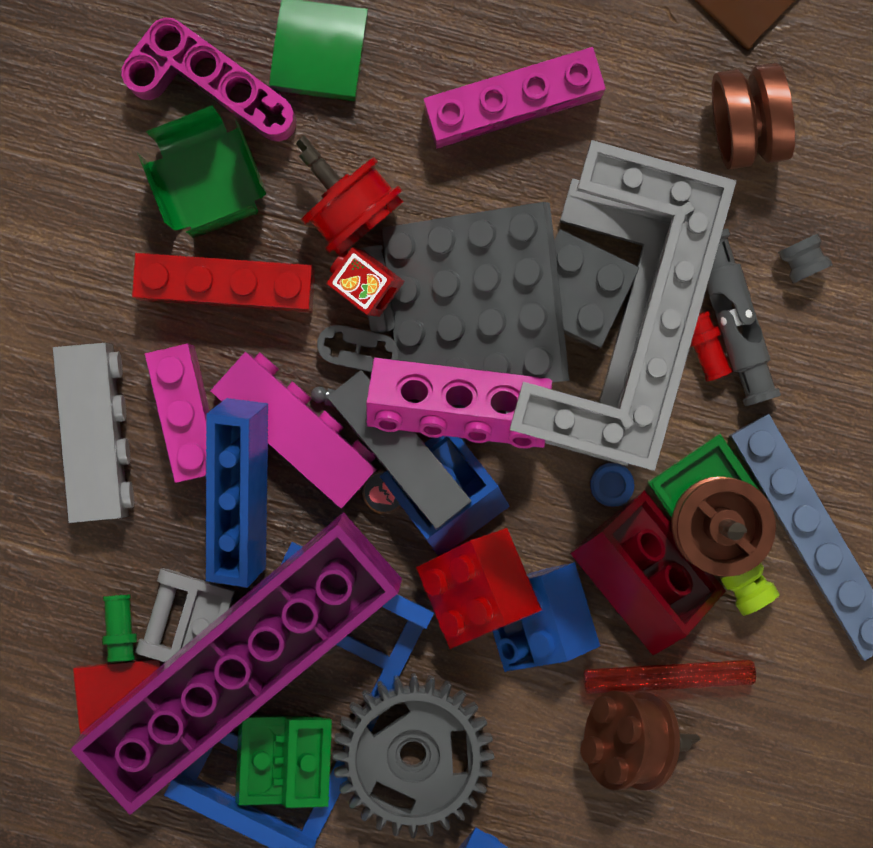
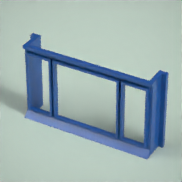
(259, 824)

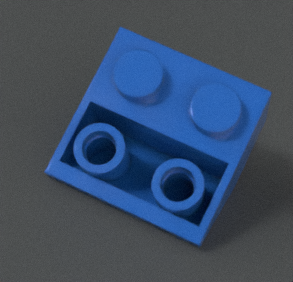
(555, 633)

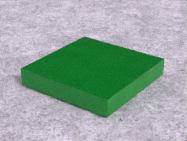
(706, 461)

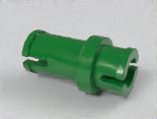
(118, 628)

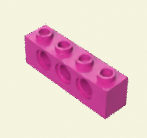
(514, 97)
(438, 390)

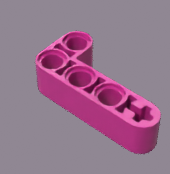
(217, 85)

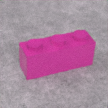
(181, 408)

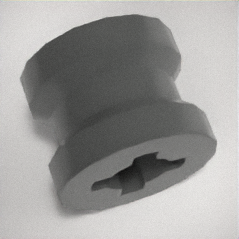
(805, 258)

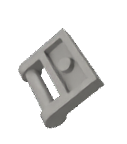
(202, 607)

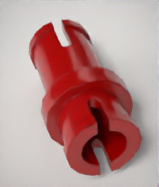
(709, 348)

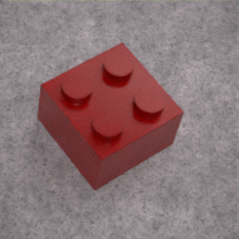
(478, 588)

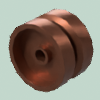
(753, 116)

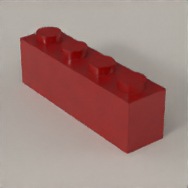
(223, 282)

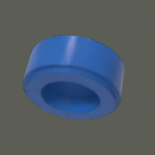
(612, 484)

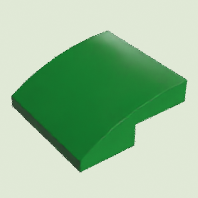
(318, 49)
(283, 761)

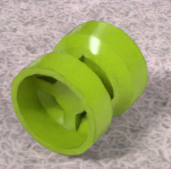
(751, 590)

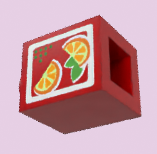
(364, 281)

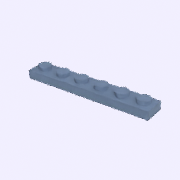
(809, 529)

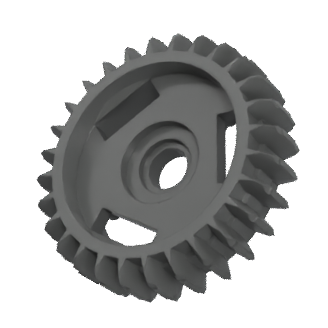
(429, 782)

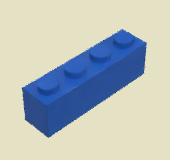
(236, 491)

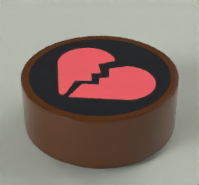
(378, 496)

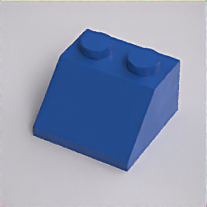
(471, 476)

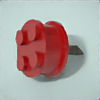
(350, 203)

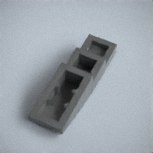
(402, 456)

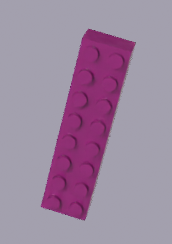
(237, 663)

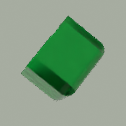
(204, 173)

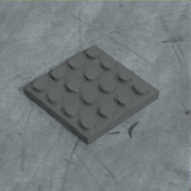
(480, 292)

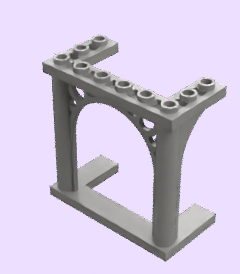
(679, 223)

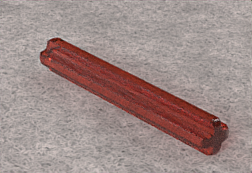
(669, 676)

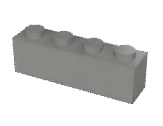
(92, 432)

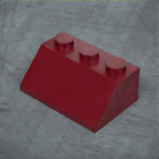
(646, 574)

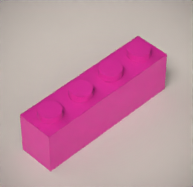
(298, 432)

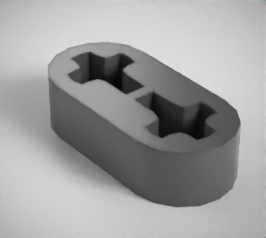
(359, 338)

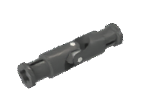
(746, 351)

